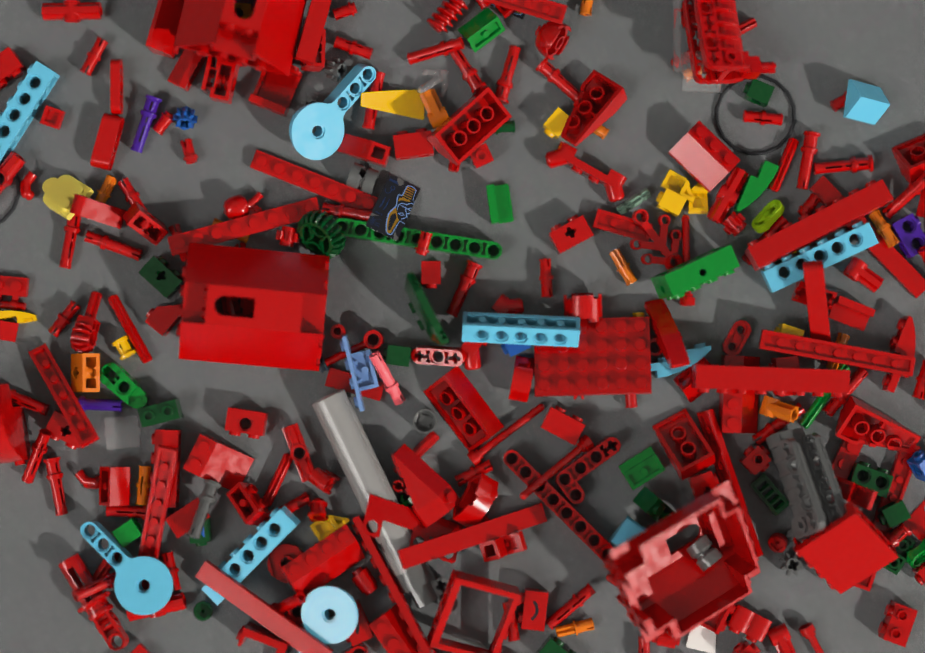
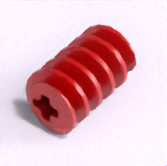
(446, 14)

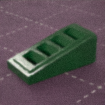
(775, 511)

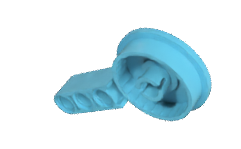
(328, 116)
(131, 573)
(316, 614)

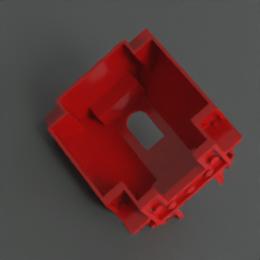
(261, 41)
(287, 310)
(670, 589)

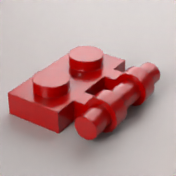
(14, 287)

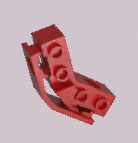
(224, 81)

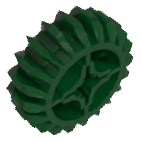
(321, 234)

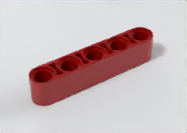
(816, 300)

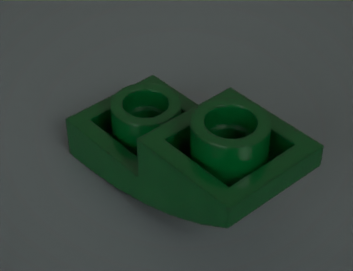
(902, 550)

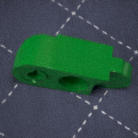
(135, 396)

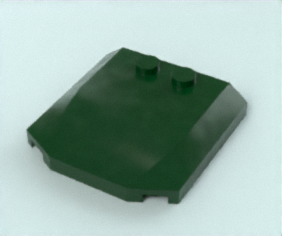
(421, 306)

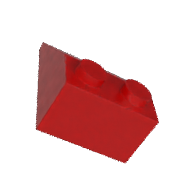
(684, 444)
(218, 462)

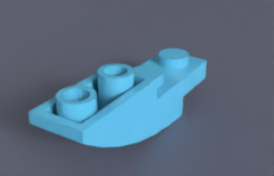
(663, 368)

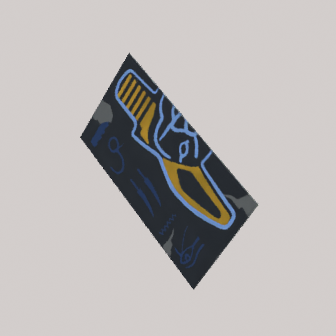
(393, 207)

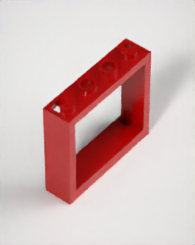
(460, 578)

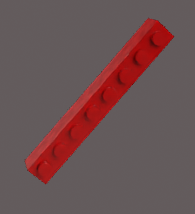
(819, 224)
(770, 379)

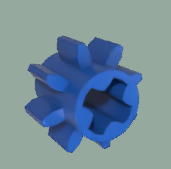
(185, 118)

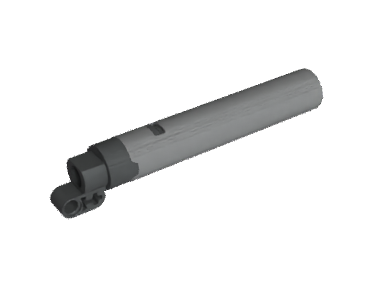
(368, 478)

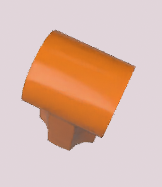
(436, 112)
(774, 408)

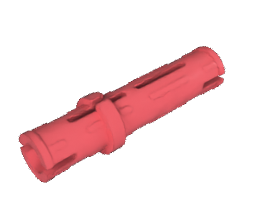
(390, 385)

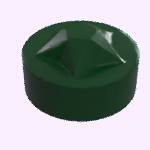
(203, 611)

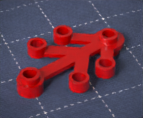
(659, 241)

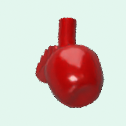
(238, 206)

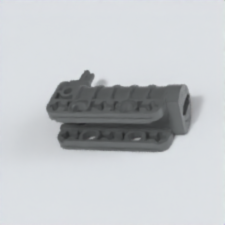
(806, 481)

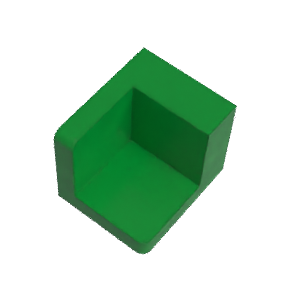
(128, 532)

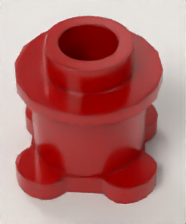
(317, 510)

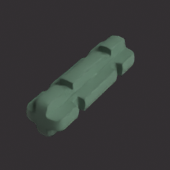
(633, 201)

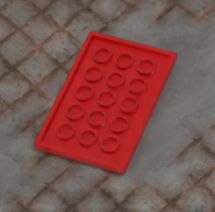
(609, 360)

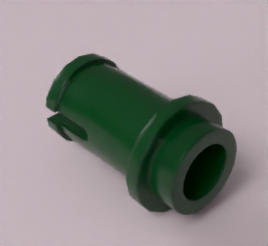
(509, 126)

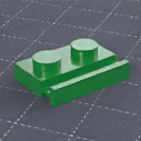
(641, 468)

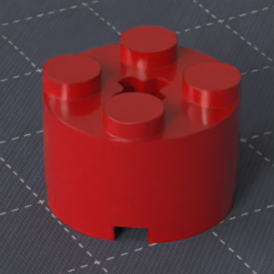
(583, 306)

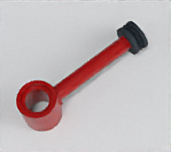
(324, 363)

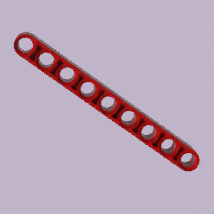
(543, 494)

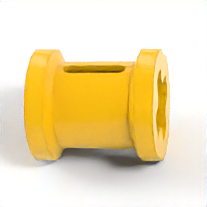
(123, 347)

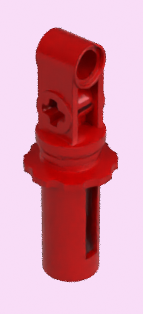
(97, 608)

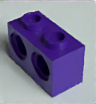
(906, 237)

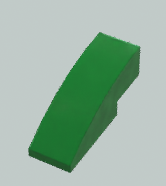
(756, 185)

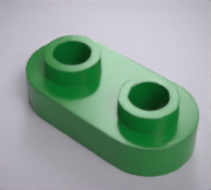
(916, 556)

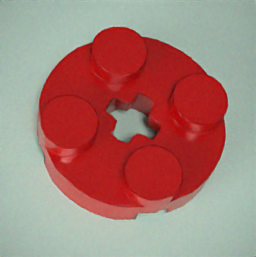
(277, 556)

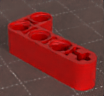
(589, 466)

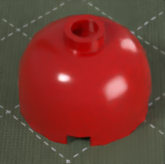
(551, 39)

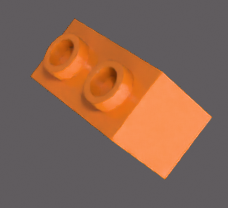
(85, 372)

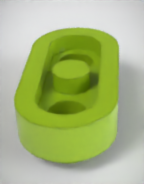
(768, 216)

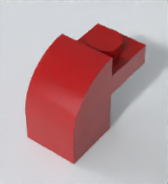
(521, 379)
(503, 546)

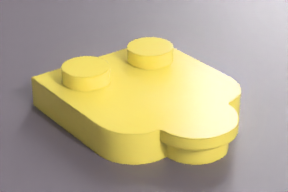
(61, 192)

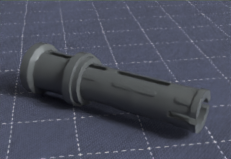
(206, 500)

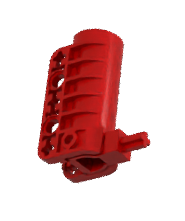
(719, 44)

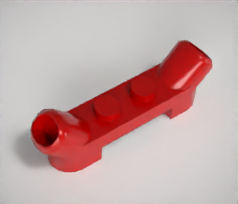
(612, 181)
(502, 305)

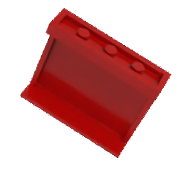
(847, 550)

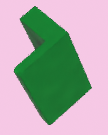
(481, 29)
(499, 203)

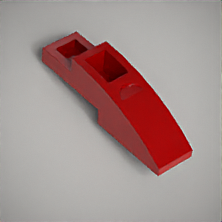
(902, 344)

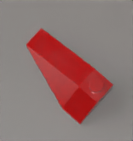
(595, 105)
(866, 425)
(427, 489)

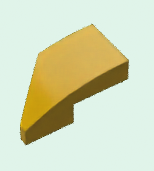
(677, 184)
(700, 202)
(22, 317)
(325, 528)

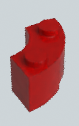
(476, 500)

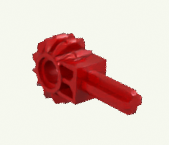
(87, 326)

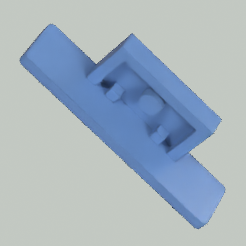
(361, 370)

